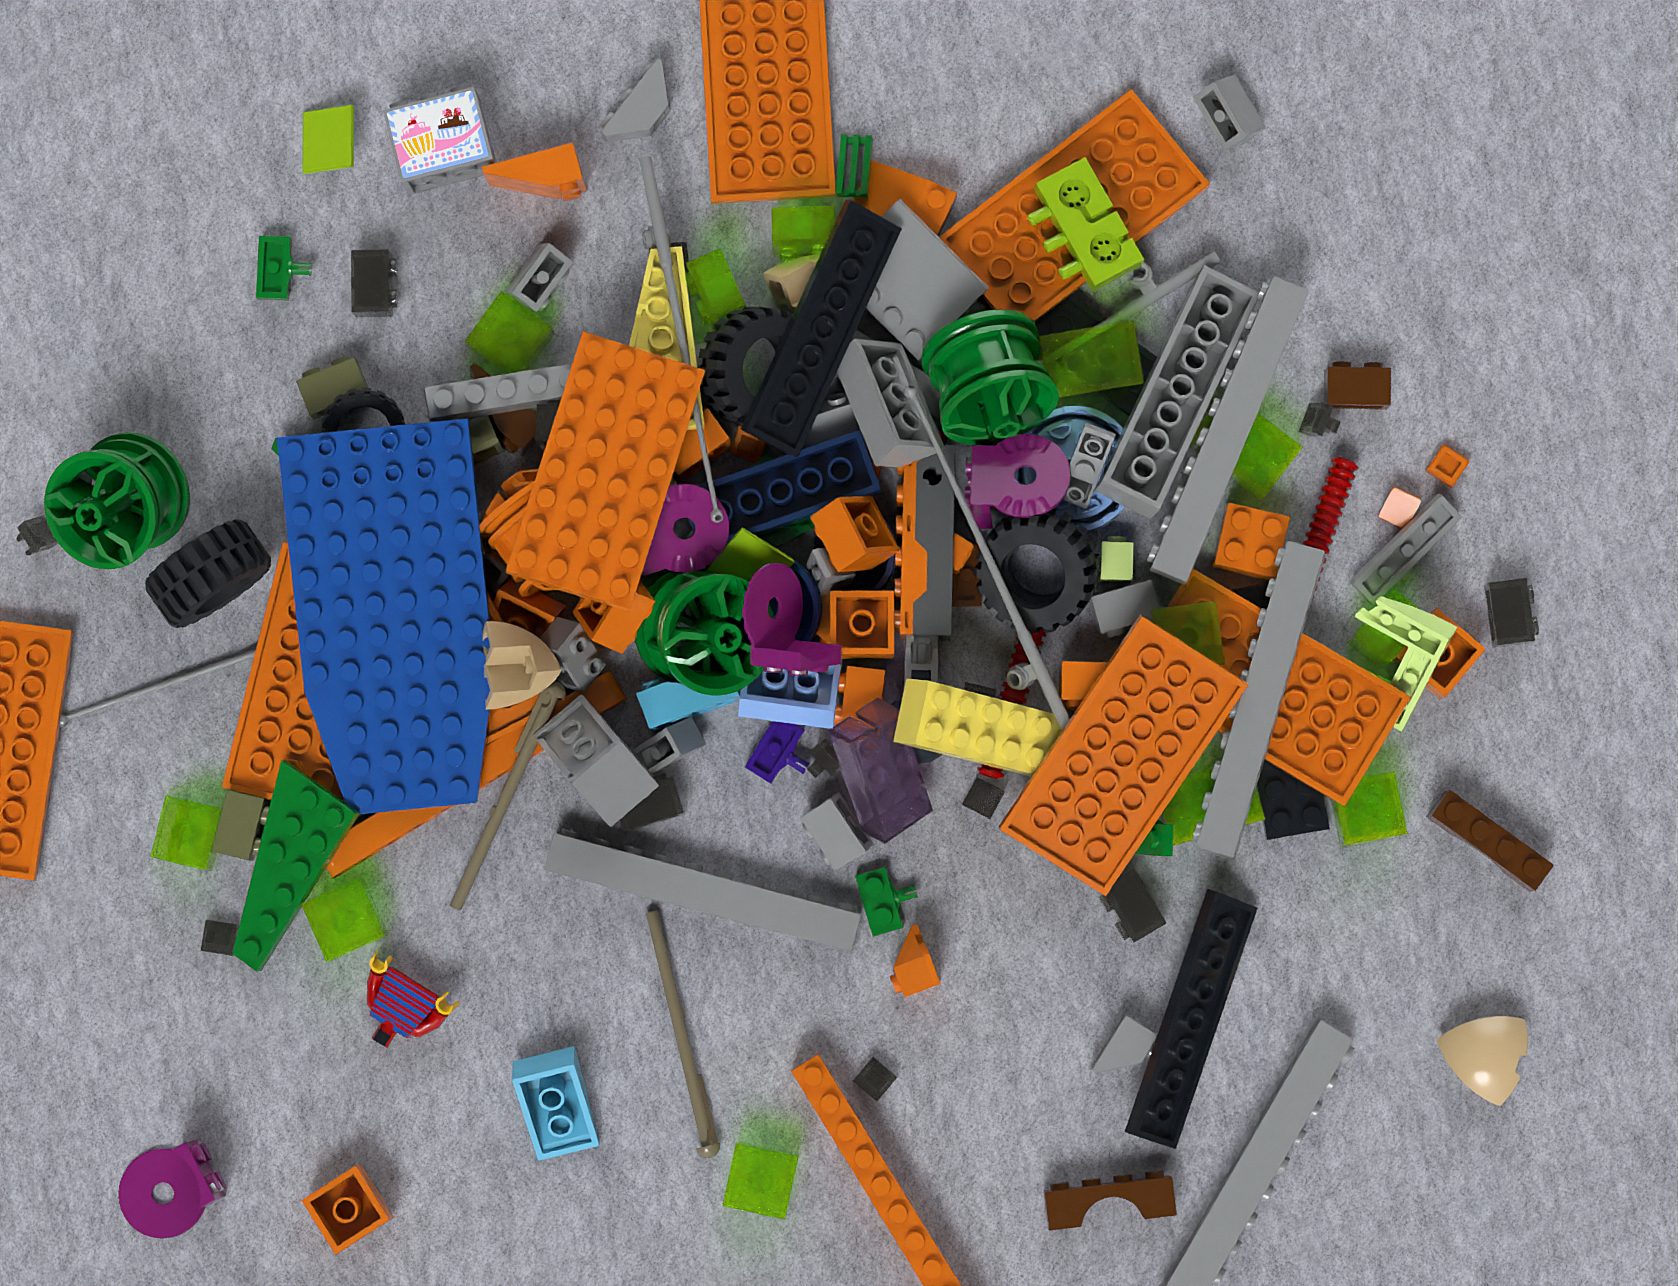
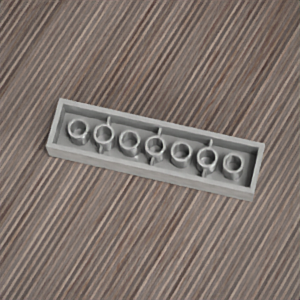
(1177, 392)

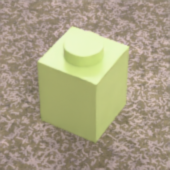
(1116, 560)

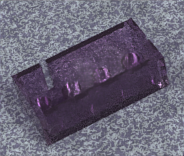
(880, 772)

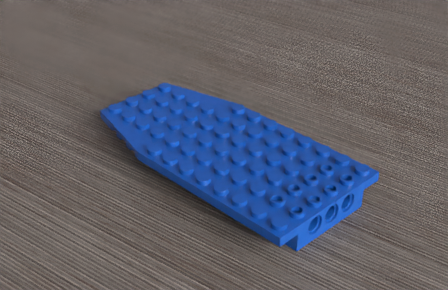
(391, 608)

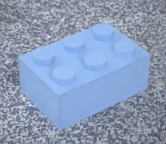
(791, 698)

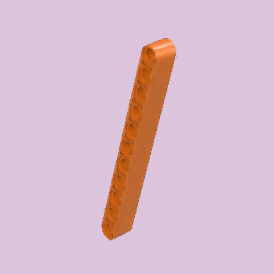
(498, 759)

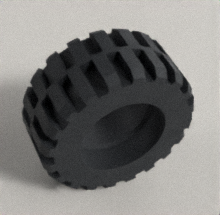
(726, 353)
(1072, 550)
(207, 573)

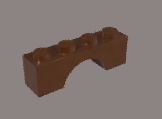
(1491, 840)
(1068, 1205)

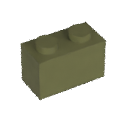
(323, 386)
(240, 825)

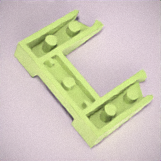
(1426, 642)

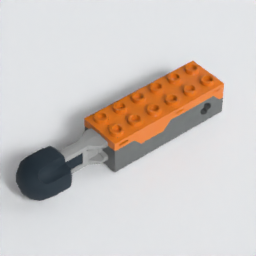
(925, 568)

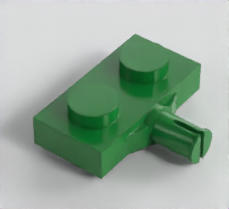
(277, 268)
(1158, 841)
(882, 900)

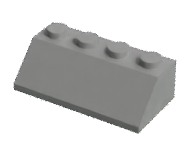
(875, 385)

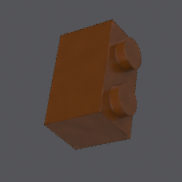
(1357, 386)

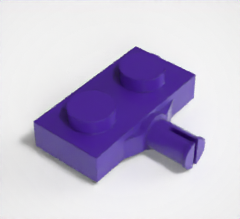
(777, 751)

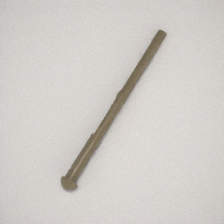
(525, 748)
(694, 1081)

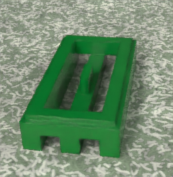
(855, 141)

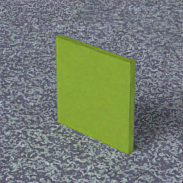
(328, 139)
(746, 555)

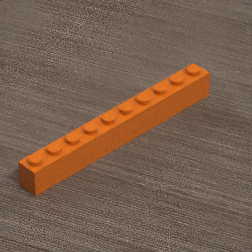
(874, 1174)

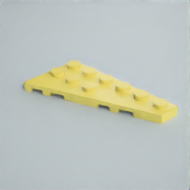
(654, 322)

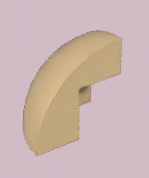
(789, 280)
(516, 664)
(1487, 1054)

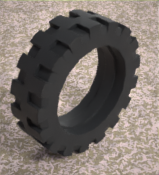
(361, 398)

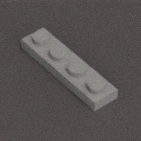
(1405, 549)

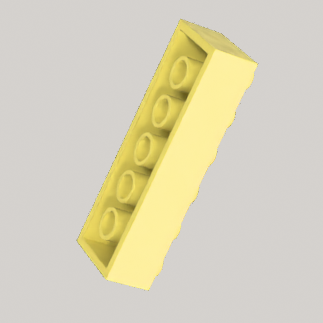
(974, 727)

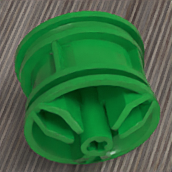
(989, 377)
(102, 520)
(678, 618)

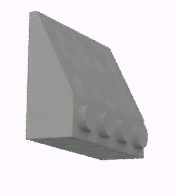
(921, 283)

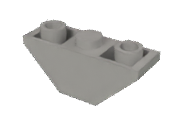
(641, 107)
(1088, 464)

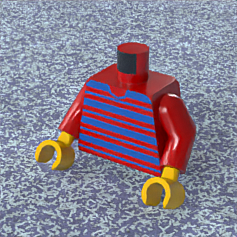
(402, 1003)

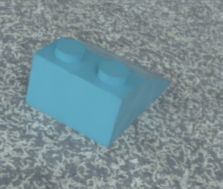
(673, 702)
(555, 1103)

